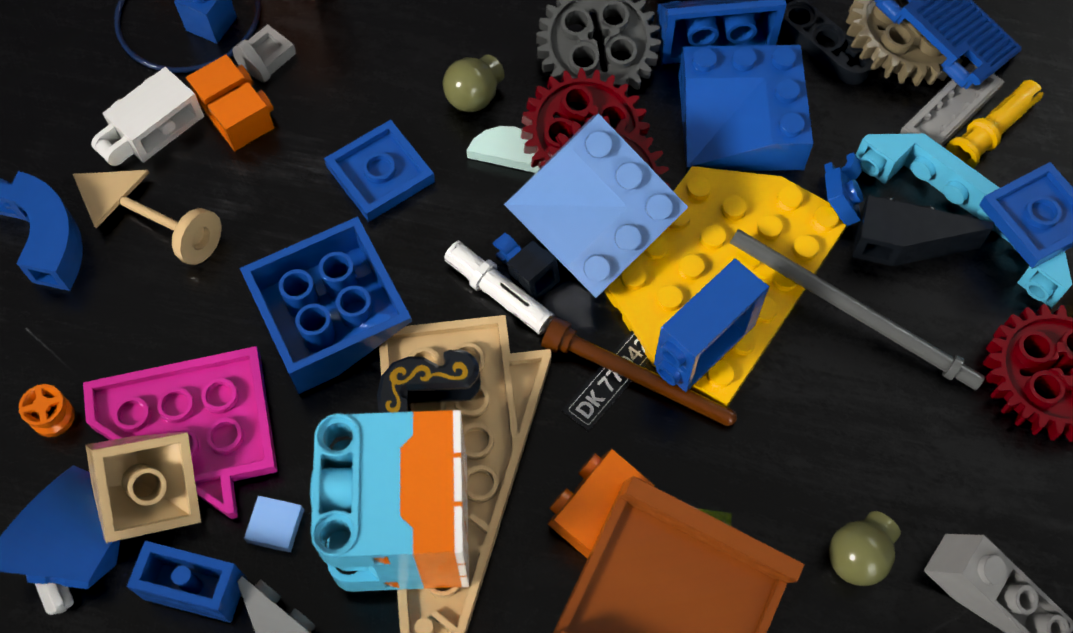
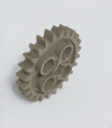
(894, 46)

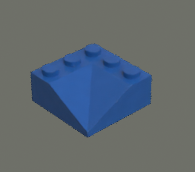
(745, 108)
(326, 302)

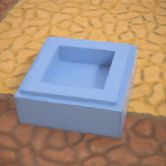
(274, 524)

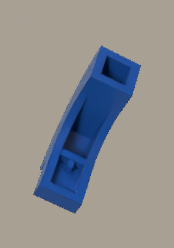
(54, 241)

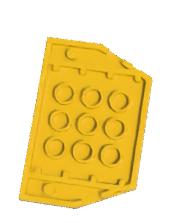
(700, 247)

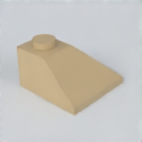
(143, 484)

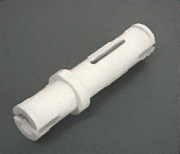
(485, 277)

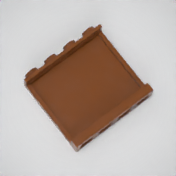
(674, 572)

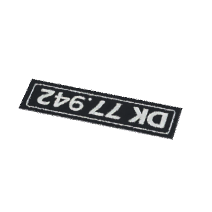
(604, 386)

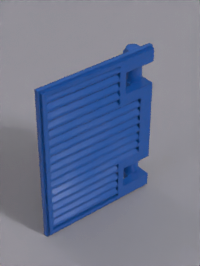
(956, 31)

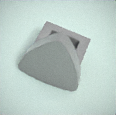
(263, 53)

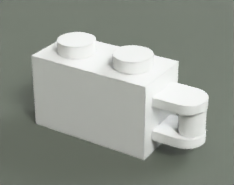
(147, 119)

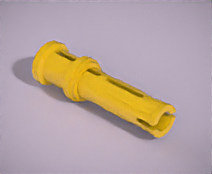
(986, 132)

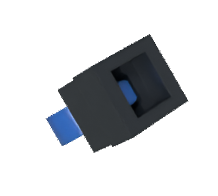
(530, 267)

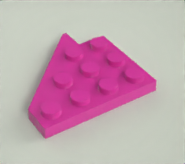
(211, 398)

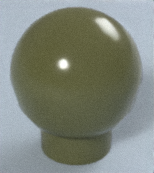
(472, 82)
(865, 549)

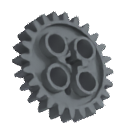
(633, 36)

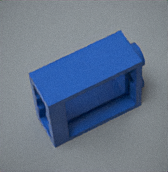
(709, 325)

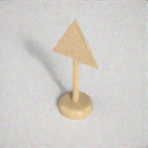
(193, 236)

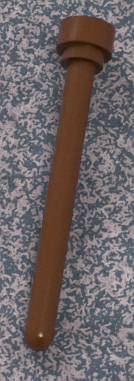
(563, 338)

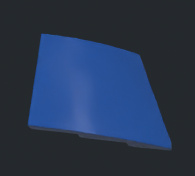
(59, 536)

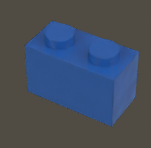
(186, 581)

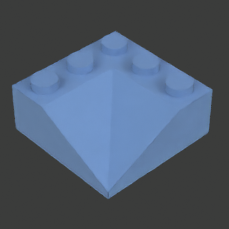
(596, 205)

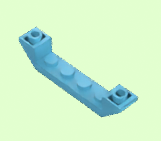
(887, 153)

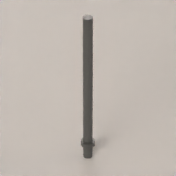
(951, 366)

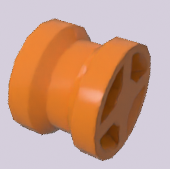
(38, 402)

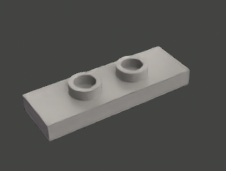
(952, 108)

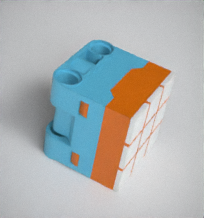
(392, 500)

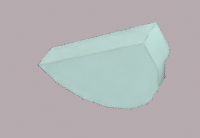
(501, 147)

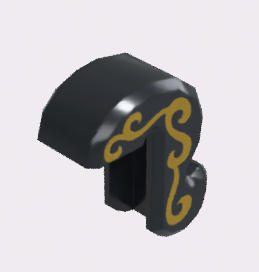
(426, 382)

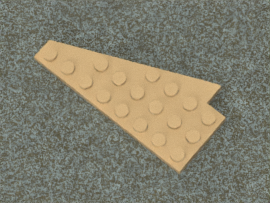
(494, 437)

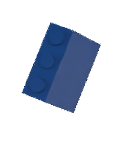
(717, 24)

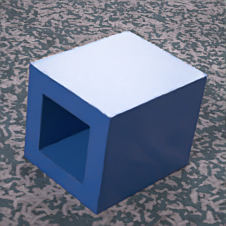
(207, 17)

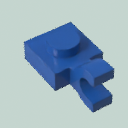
(843, 190)

